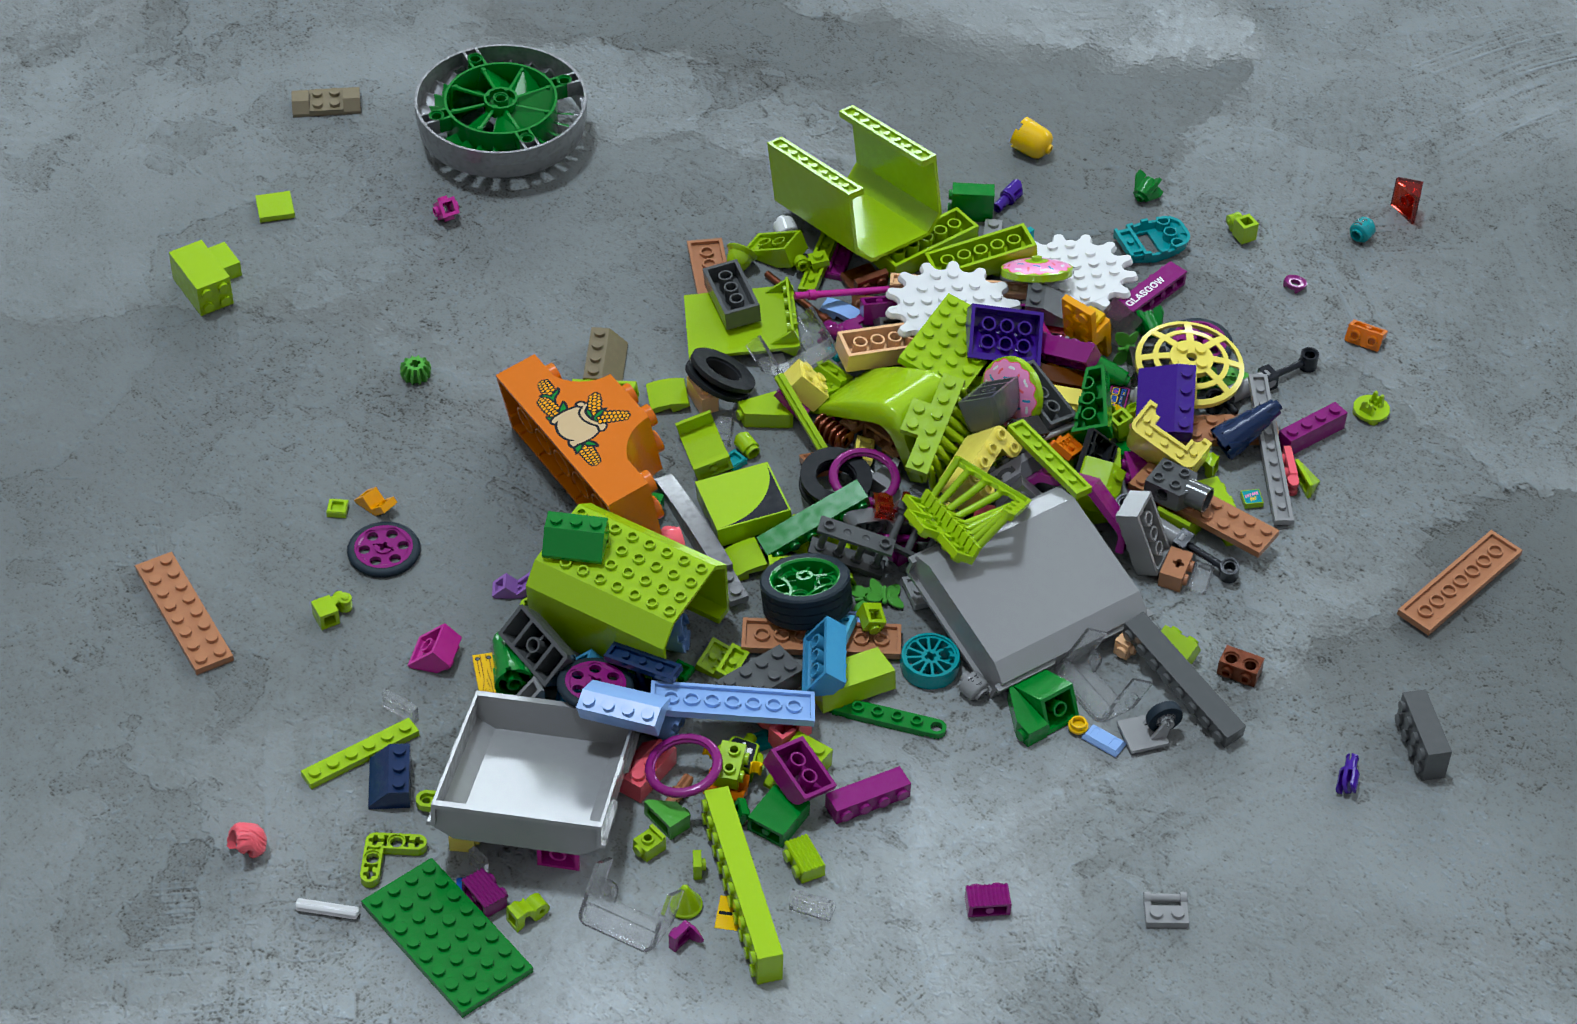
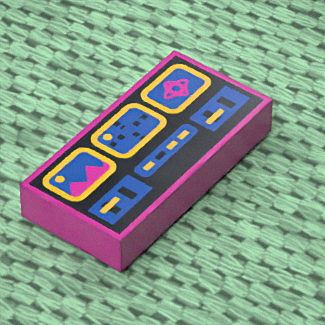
(1119, 395)

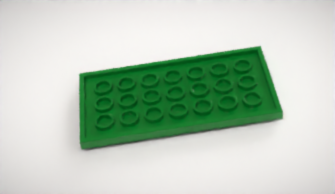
(447, 937)

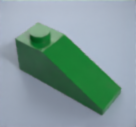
(1027, 722)

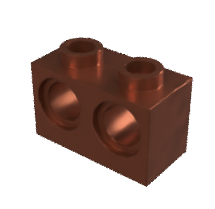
(1240, 666)

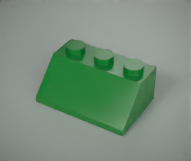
(575, 537)

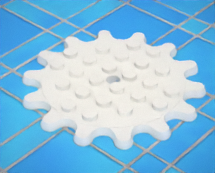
(1096, 271)
(926, 291)

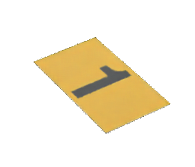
(724, 916)

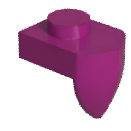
(680, 935)

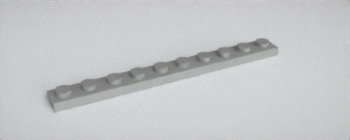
(1272, 456)

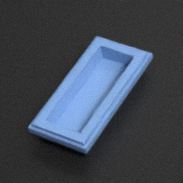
(1104, 740)

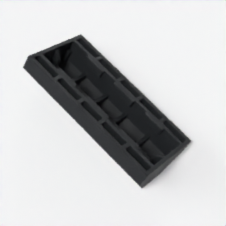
(1097, 446)

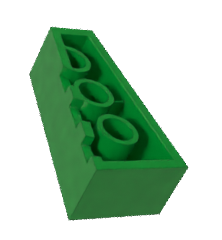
(1094, 404)

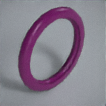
(870, 453)
(691, 790)

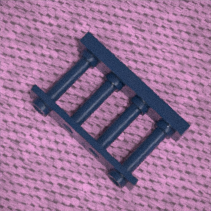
(643, 664)

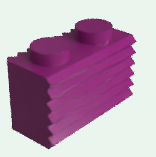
(485, 892)
(987, 900)

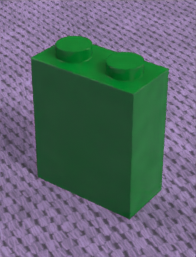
(973, 200)
(777, 817)

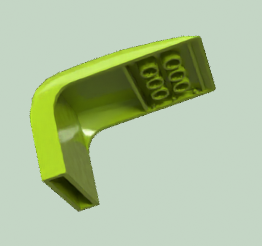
(884, 399)

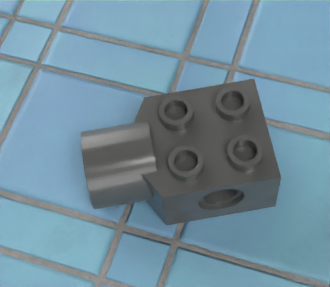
(1178, 487)

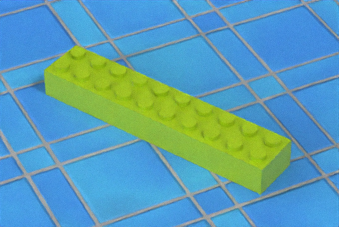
(742, 885)

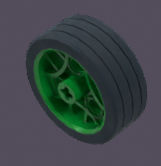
(805, 590)

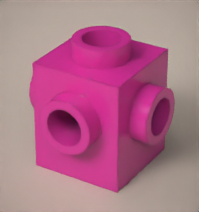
(451, 206)

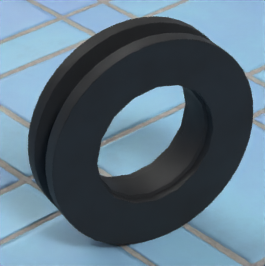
(704, 371)
(821, 461)

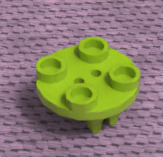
(1371, 408)

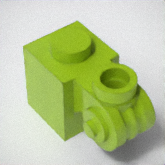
(1243, 227)
(327, 608)

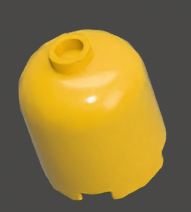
(1032, 139)

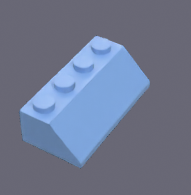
(623, 707)

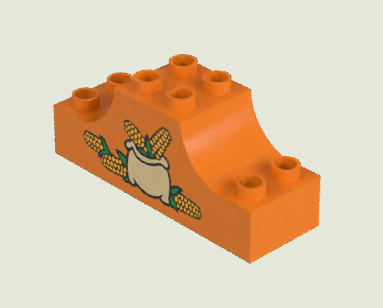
(588, 437)

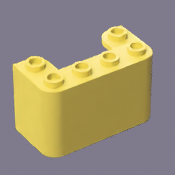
(1154, 443)
(982, 451)

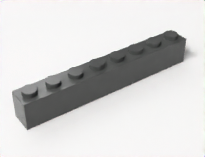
(1183, 679)

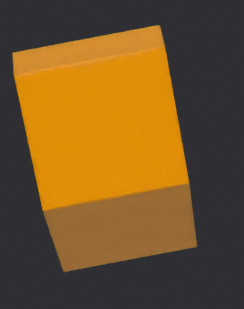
(374, 502)

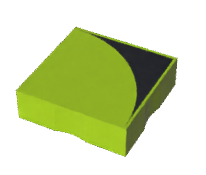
(742, 503)

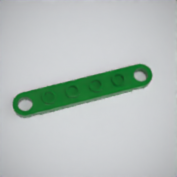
(892, 719)

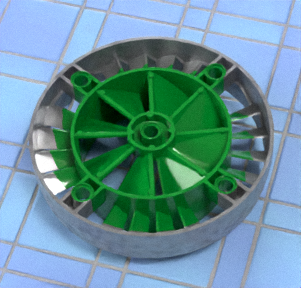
(516, 88)

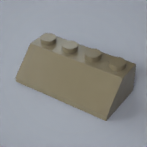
(605, 354)

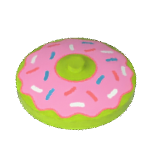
(1036, 270)
(1030, 387)

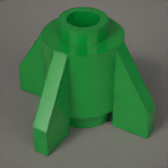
(1146, 187)
(1150, 319)

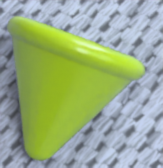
(690, 904)

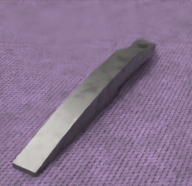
(699, 533)

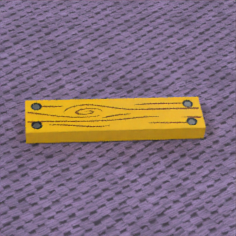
(483, 670)

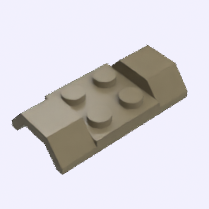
(326, 102)

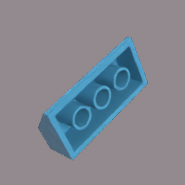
(824, 658)

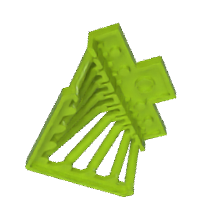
(934, 428)
(957, 536)

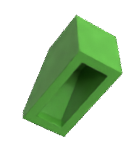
(668, 816)

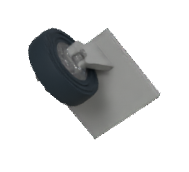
(1150, 730)

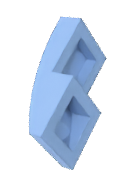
(839, 308)

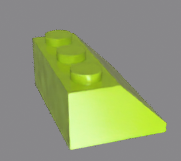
(1112, 478)

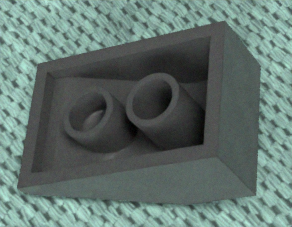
(1047, 300)

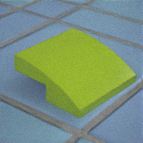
(834, 376)
(668, 394)
(746, 558)
(721, 659)

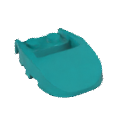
(1165, 232)

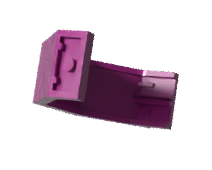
(1099, 495)

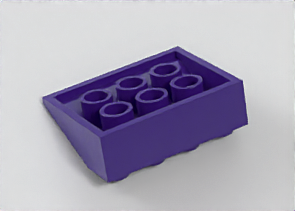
(1003, 332)
(1174, 392)

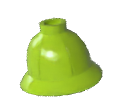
(742, 254)

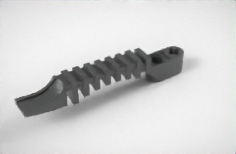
(865, 519)

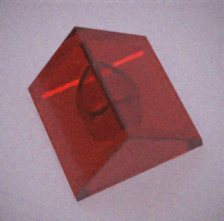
(1407, 197)

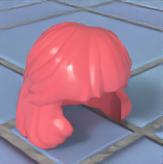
(249, 839)

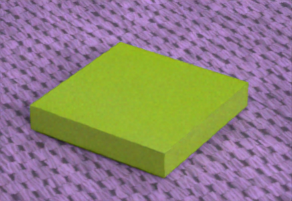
(275, 206)

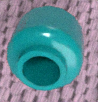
(1362, 229)

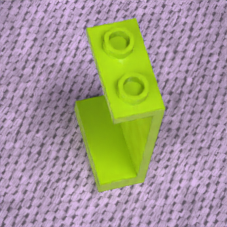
(704, 445)

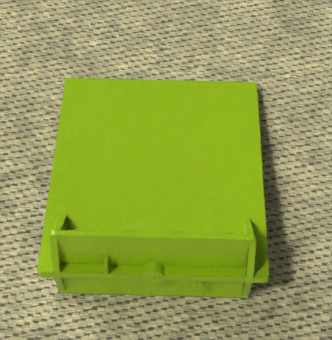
(777, 323)

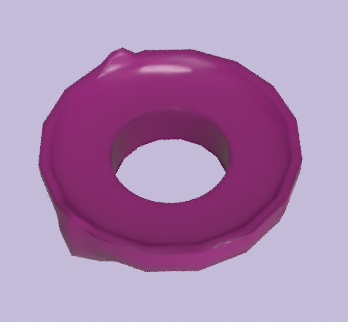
(1300, 281)

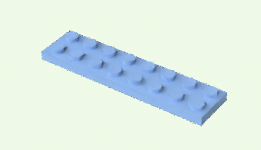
(737, 703)

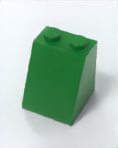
(1050, 697)

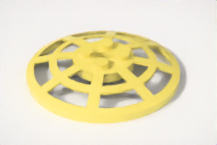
(1200, 352)

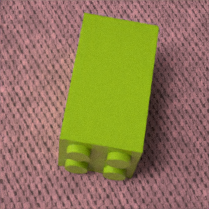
(201, 277)

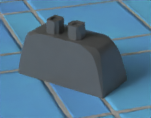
(990, 404)
(537, 645)

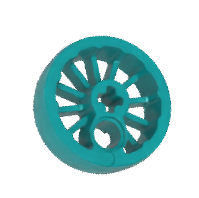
(927, 654)

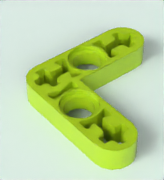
(379, 850)

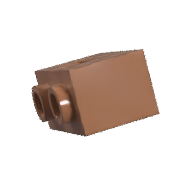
(1175, 569)

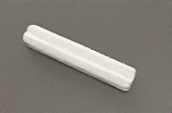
(327, 908)

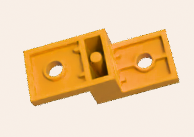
(1080, 323)

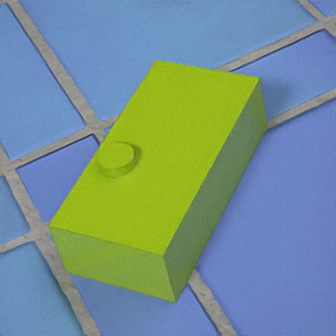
(866, 676)

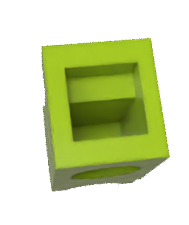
(1121, 421)

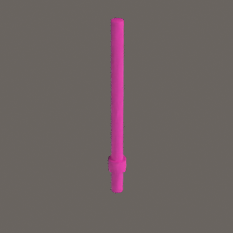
(812, 294)

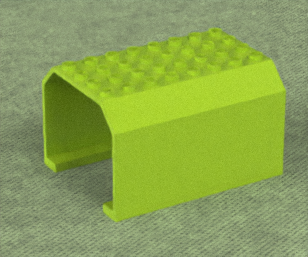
(882, 202)
(629, 596)

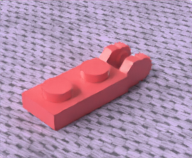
(1290, 470)

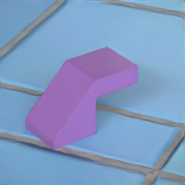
(509, 588)

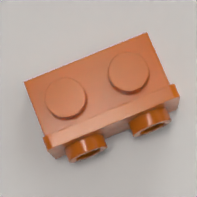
(1365, 335)
(1066, 446)

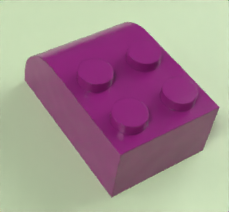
(798, 771)

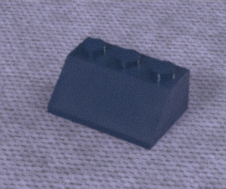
(390, 778)

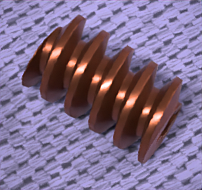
(832, 432)

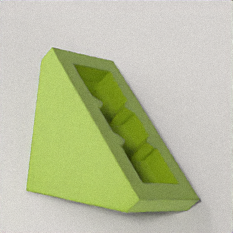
(1307, 480)

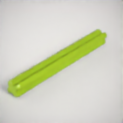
(800, 411)

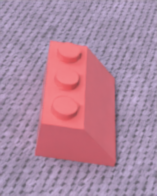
(635, 782)

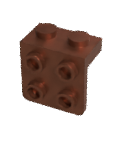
(865, 276)

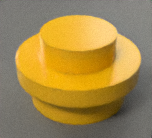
(1078, 725)

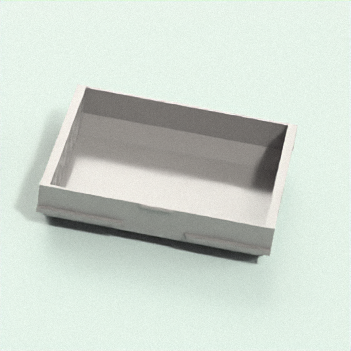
(1028, 591)
(532, 776)

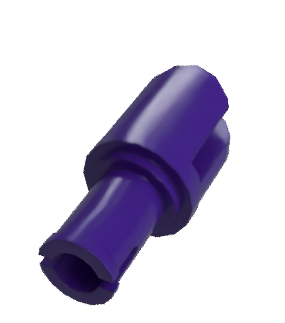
(1009, 195)
(1348, 775)

